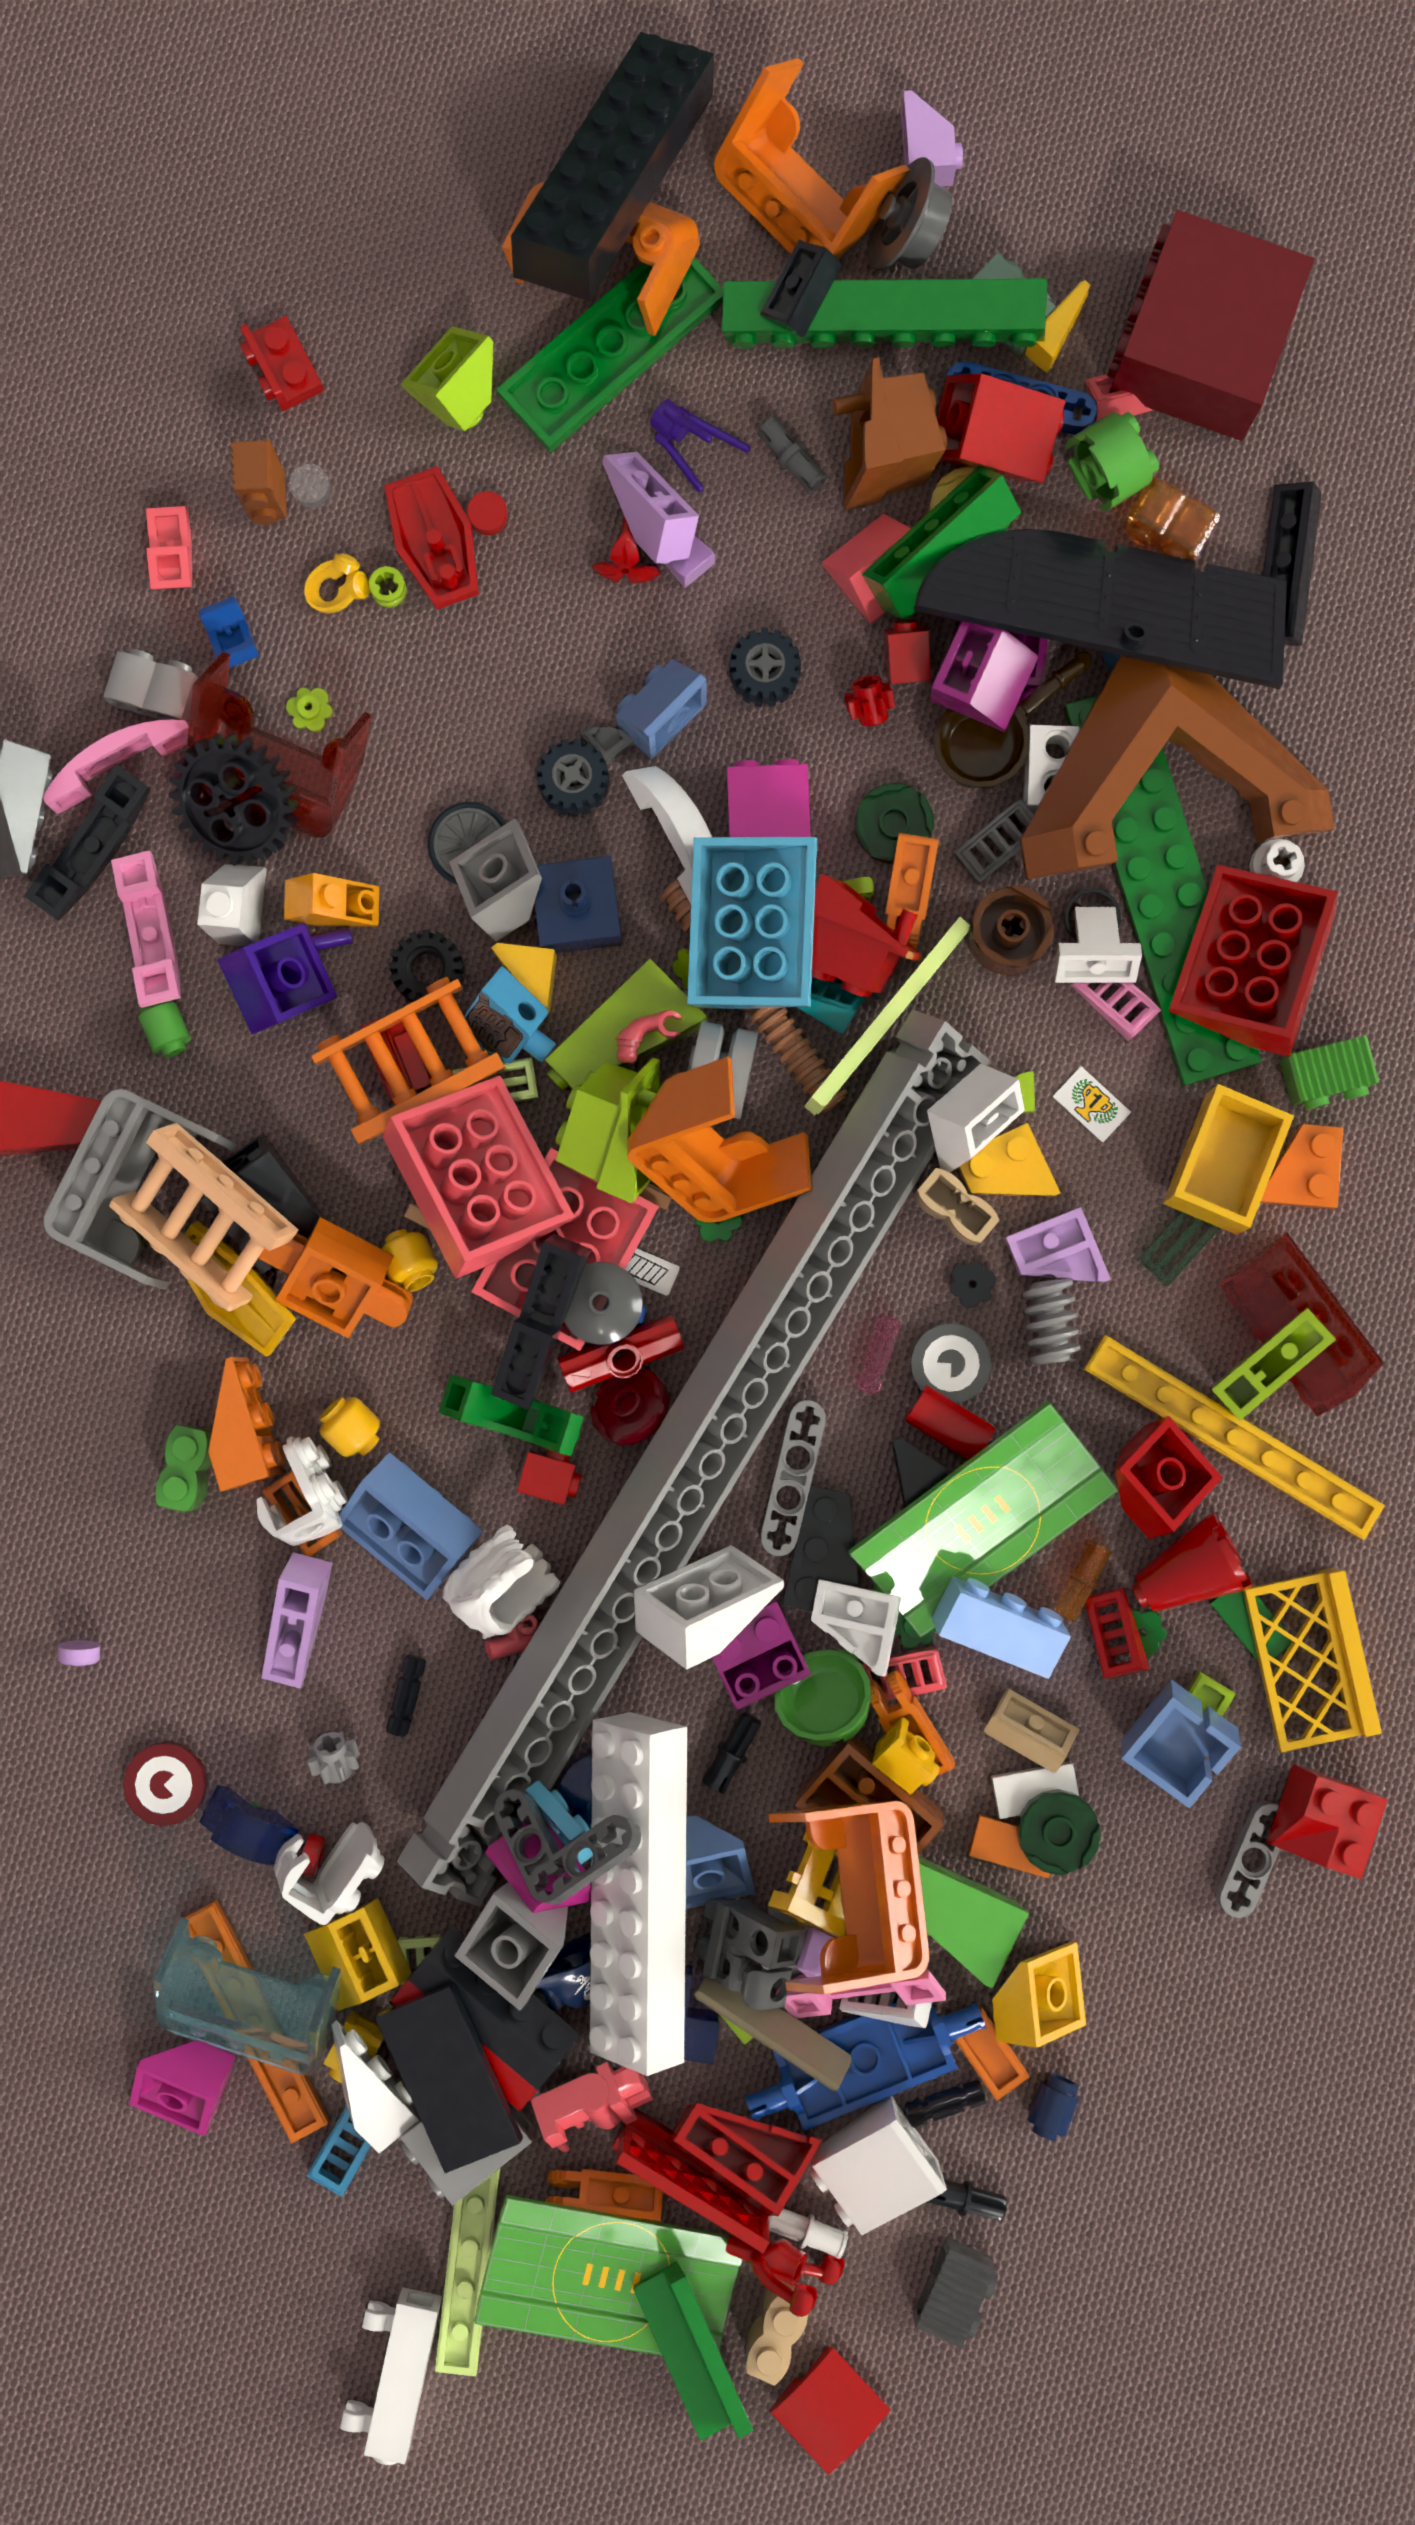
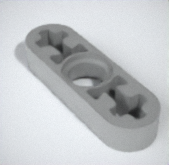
(1230, 1882)

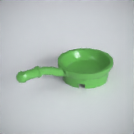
(828, 1702)

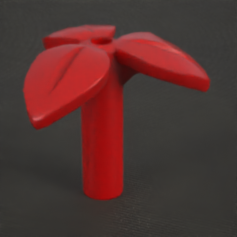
(625, 556)

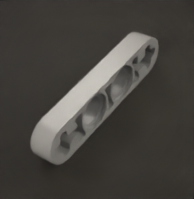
(788, 1476)

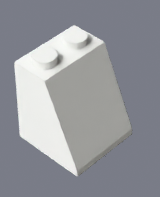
(877, 2168)

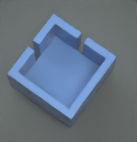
(1173, 1742)

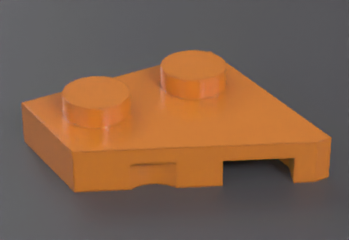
(1308, 1169)

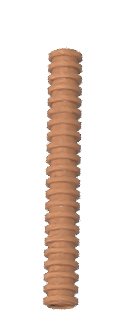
(771, 1021)

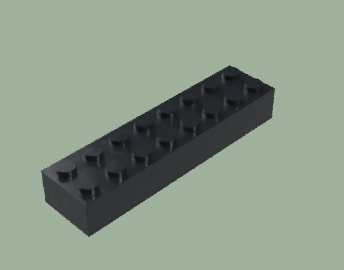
(612, 166)

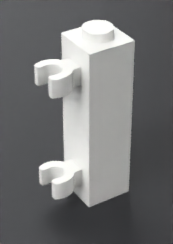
(402, 2376)

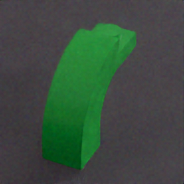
(540, 1425)

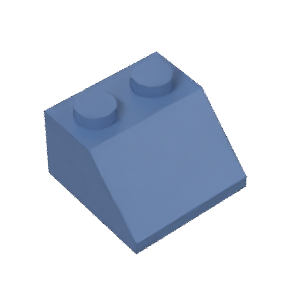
(662, 707)

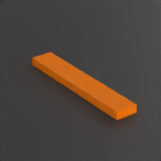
(288, 2092)

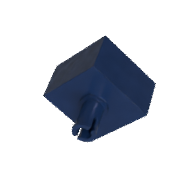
(578, 905)

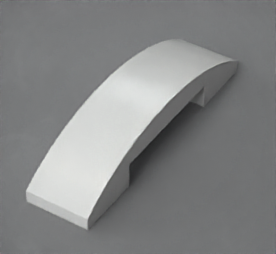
(675, 812)

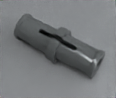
(792, 455)

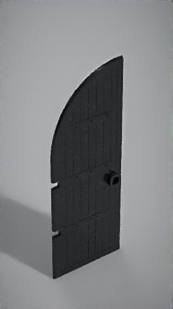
(1115, 602)

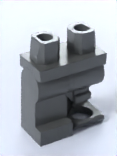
(739, 1940)

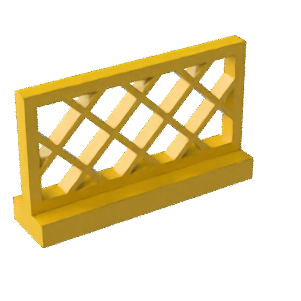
(1346, 1654)

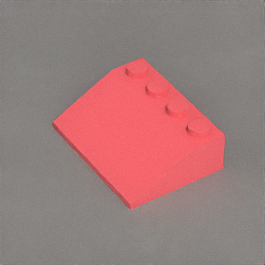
(476, 1175)
(600, 1223)

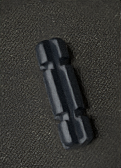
(406, 1695)
(945, 2104)

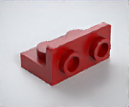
(283, 362)

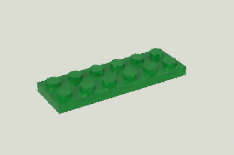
(602, 354)

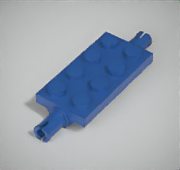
(883, 2063)

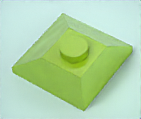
(455, 378)

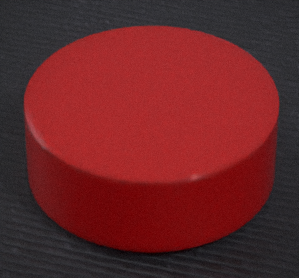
(487, 513)
(315, 1849)

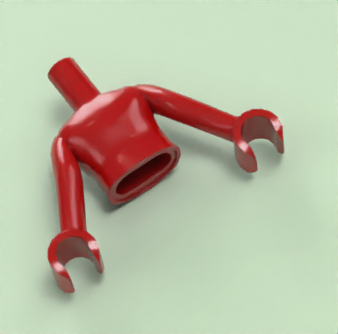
(787, 2264)

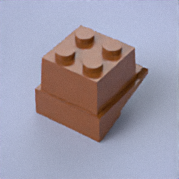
(891, 436)

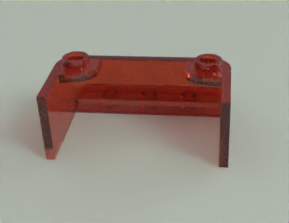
(320, 780)

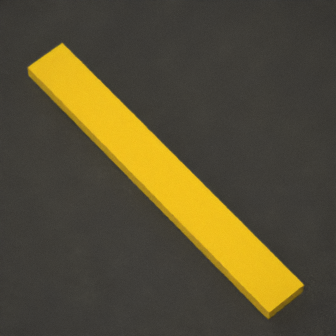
(1234, 1438)

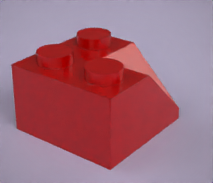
(1162, 1477)
(1327, 1821)

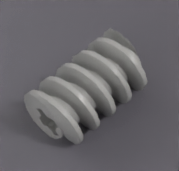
(1051, 1321)

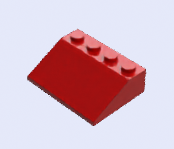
(1255, 958)

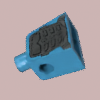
(508, 1019)

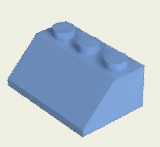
(408, 1526)

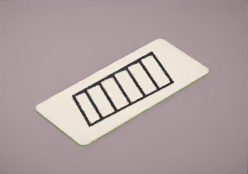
(652, 1271)

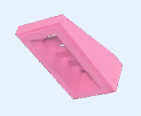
(1116, 1019)

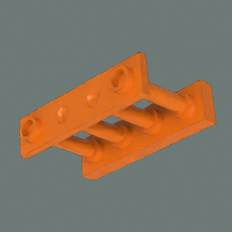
(443, 1082)

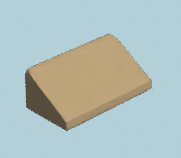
(1031, 1730)

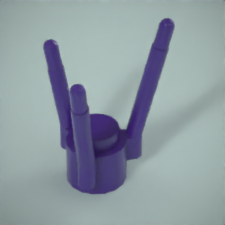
(675, 423)

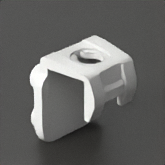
(322, 1494)
(337, 1881)

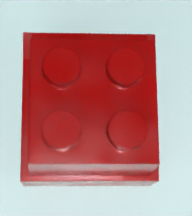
(854, 941)

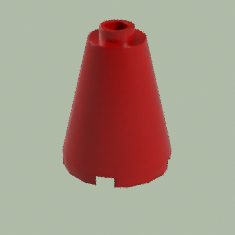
(1193, 1569)

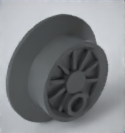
(910, 220)

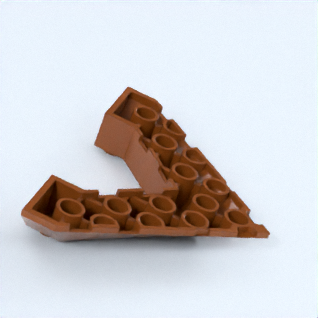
(1122, 736)

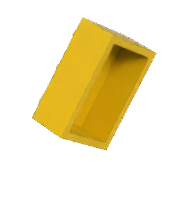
(1228, 1159)

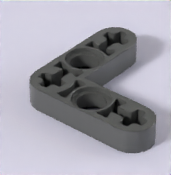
(551, 1859)

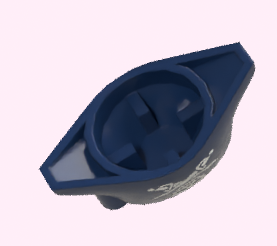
(569, 1975)

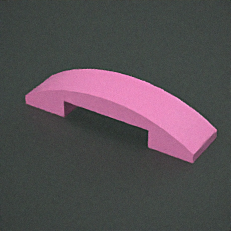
(70, 783)
(148, 928)
(912, 1991)

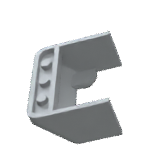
(106, 1166)

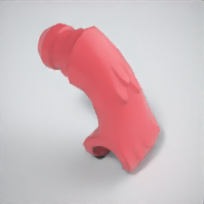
(631, 1037)

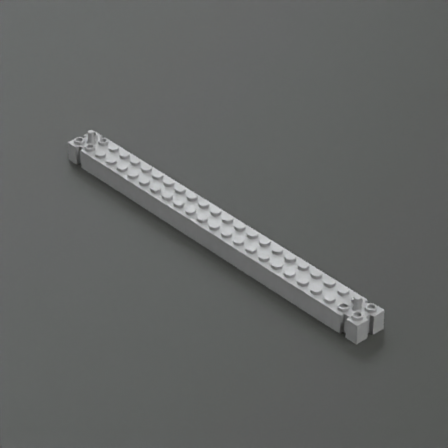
(694, 1455)

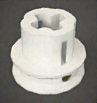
(1263, 857)

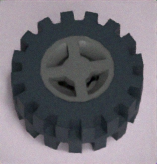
(765, 652)
(571, 764)

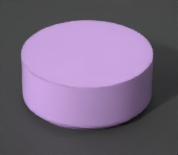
(79, 1652)

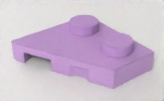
(1058, 1250)

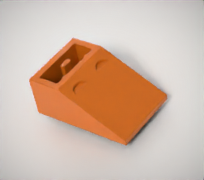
(241, 1432)

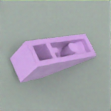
(652, 508)
(296, 1619)

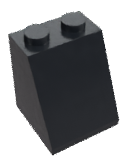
(273, 1180)

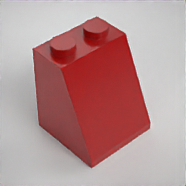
(999, 426)

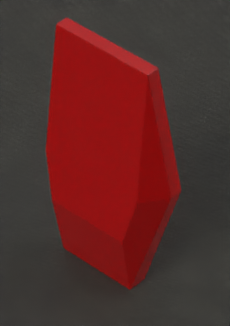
(433, 537)

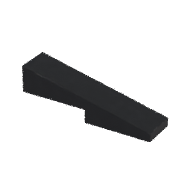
(540, 1320)

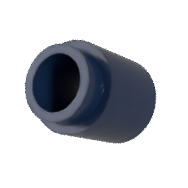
(1053, 2106)

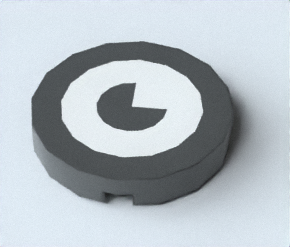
(951, 1361)

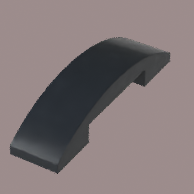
(92, 845)

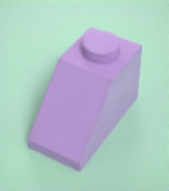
(929, 136)

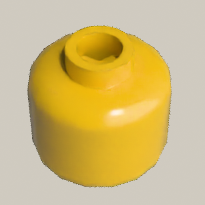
(412, 1260)
(349, 1426)

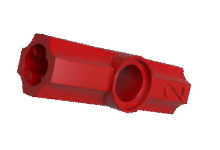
(597, 1361)

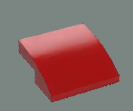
(829, 2410)

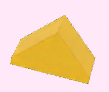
(531, 967)

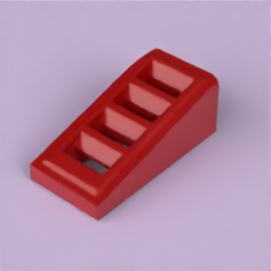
(1134, 1645)

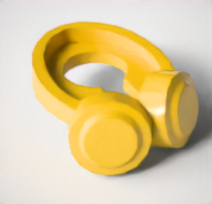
(355, 586)

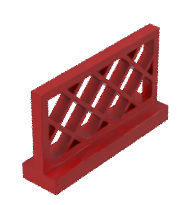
(646, 2154)

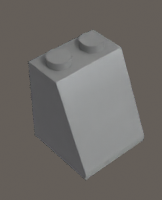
(513, 1945)

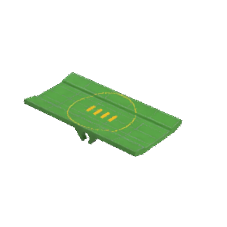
(985, 1515)
(576, 2269)

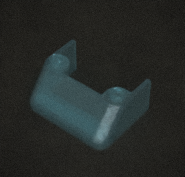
(241, 2007)

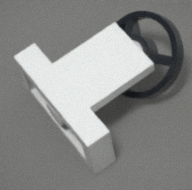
(1098, 951)

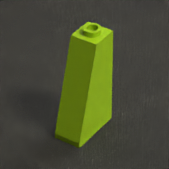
(594, 1041)

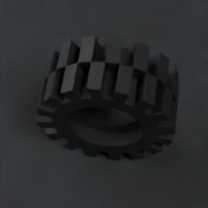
(419, 945)

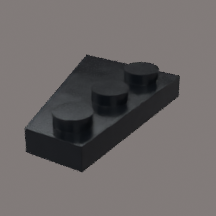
(821, 1547)

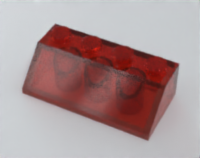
(1275, 1290)

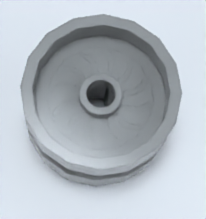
(741, 1052)

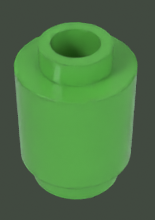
(164, 1028)

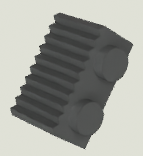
(955, 2293)

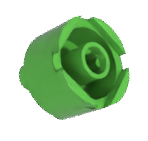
(1111, 460)

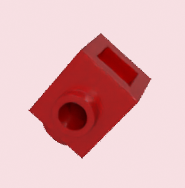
(907, 652)
(549, 1477)

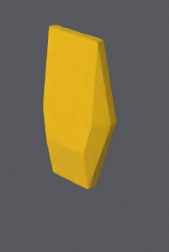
(260, 1321)

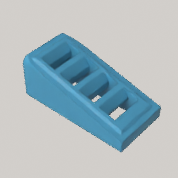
(326, 2178)

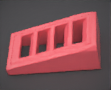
(920, 1686)

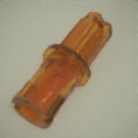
(1082, 1581)

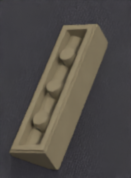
(780, 2033)

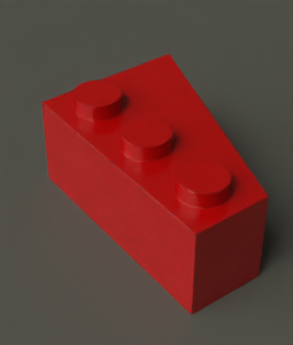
(743, 2154)

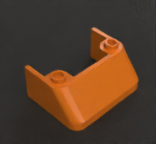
(780, 186)
(659, 240)
(700, 1168)
(878, 1891)

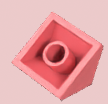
(857, 556)

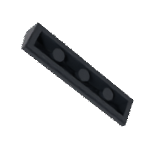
(1292, 549)

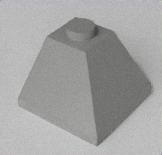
(498, 880)

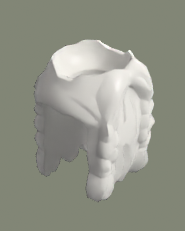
(499, 1584)

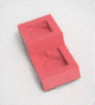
(169, 547)

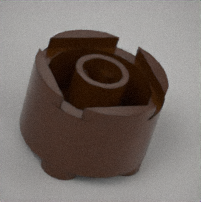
(1031, 938)

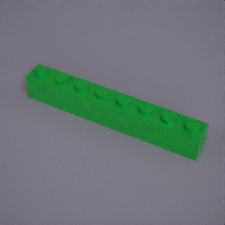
(897, 313)

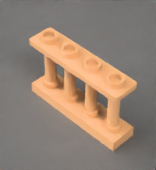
(225, 1189)

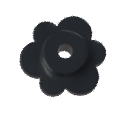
(983, 1280)

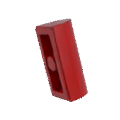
(949, 1423)

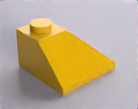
(1041, 1999)

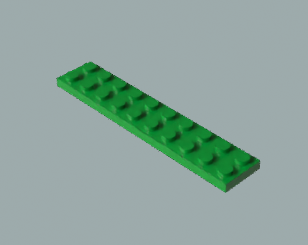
(1164, 903)

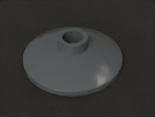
(623, 1307)

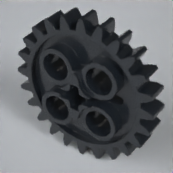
(214, 765)

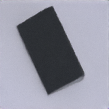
(801, 288)

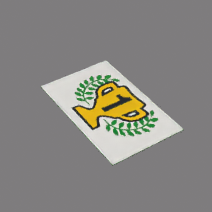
(1091, 1104)

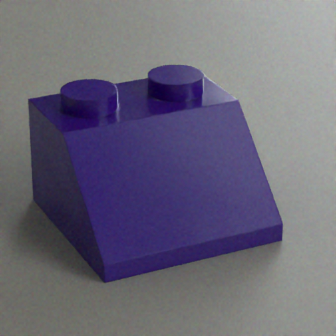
(277, 978)

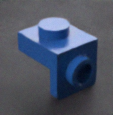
(229, 631)

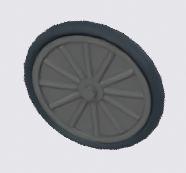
(457, 831)

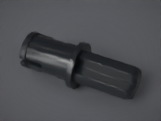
(731, 1753)
(972, 2200)

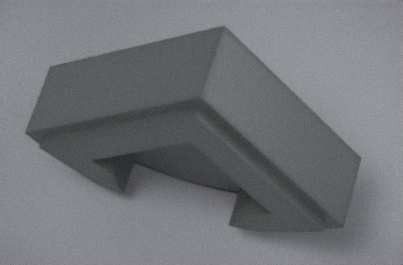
(608, 740)

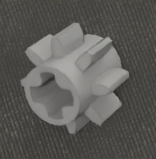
(333, 1757)

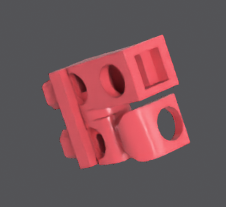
(593, 2098)

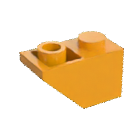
(331, 901)

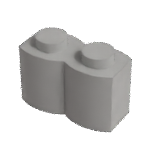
(150, 687)

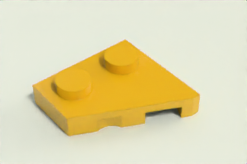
(1010, 1167)

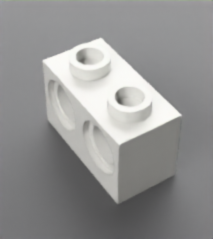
(1039, 766)

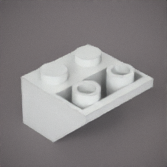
(973, 1114)

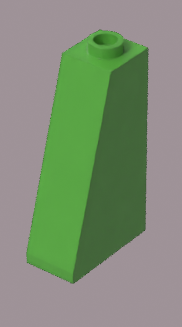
(970, 1920)

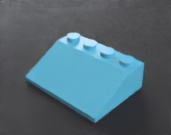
(752, 922)

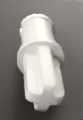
(809, 2232)

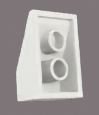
(703, 1605)

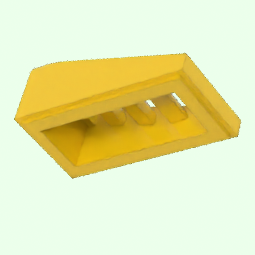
(1058, 327)

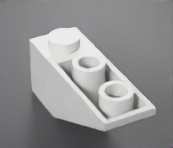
(375, 2102)

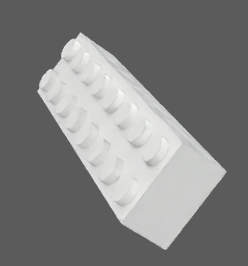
(642, 1900)

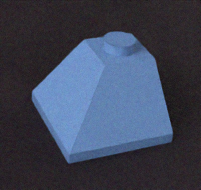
(714, 1864)

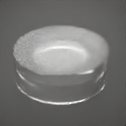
(310, 485)

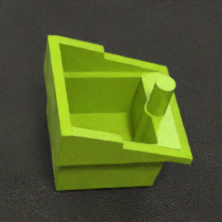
(601, 1122)

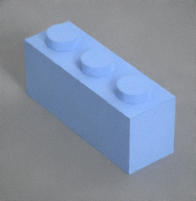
(1001, 1626)

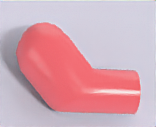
(513, 1642)

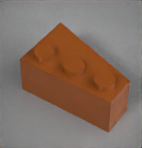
(851, 1778)

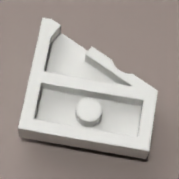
(859, 1620)

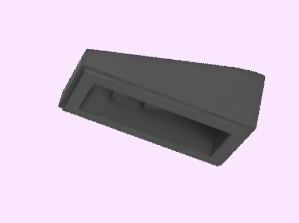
(970, 863)

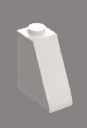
(233, 904)

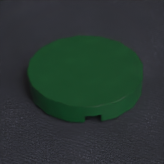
(890, 811)
(1058, 1832)

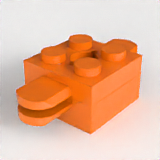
(336, 1298)

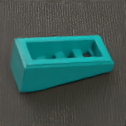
(832, 1004)

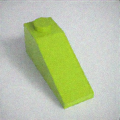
(1272, 1364)

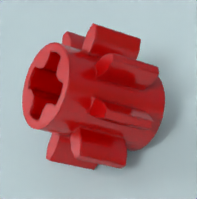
(870, 700)

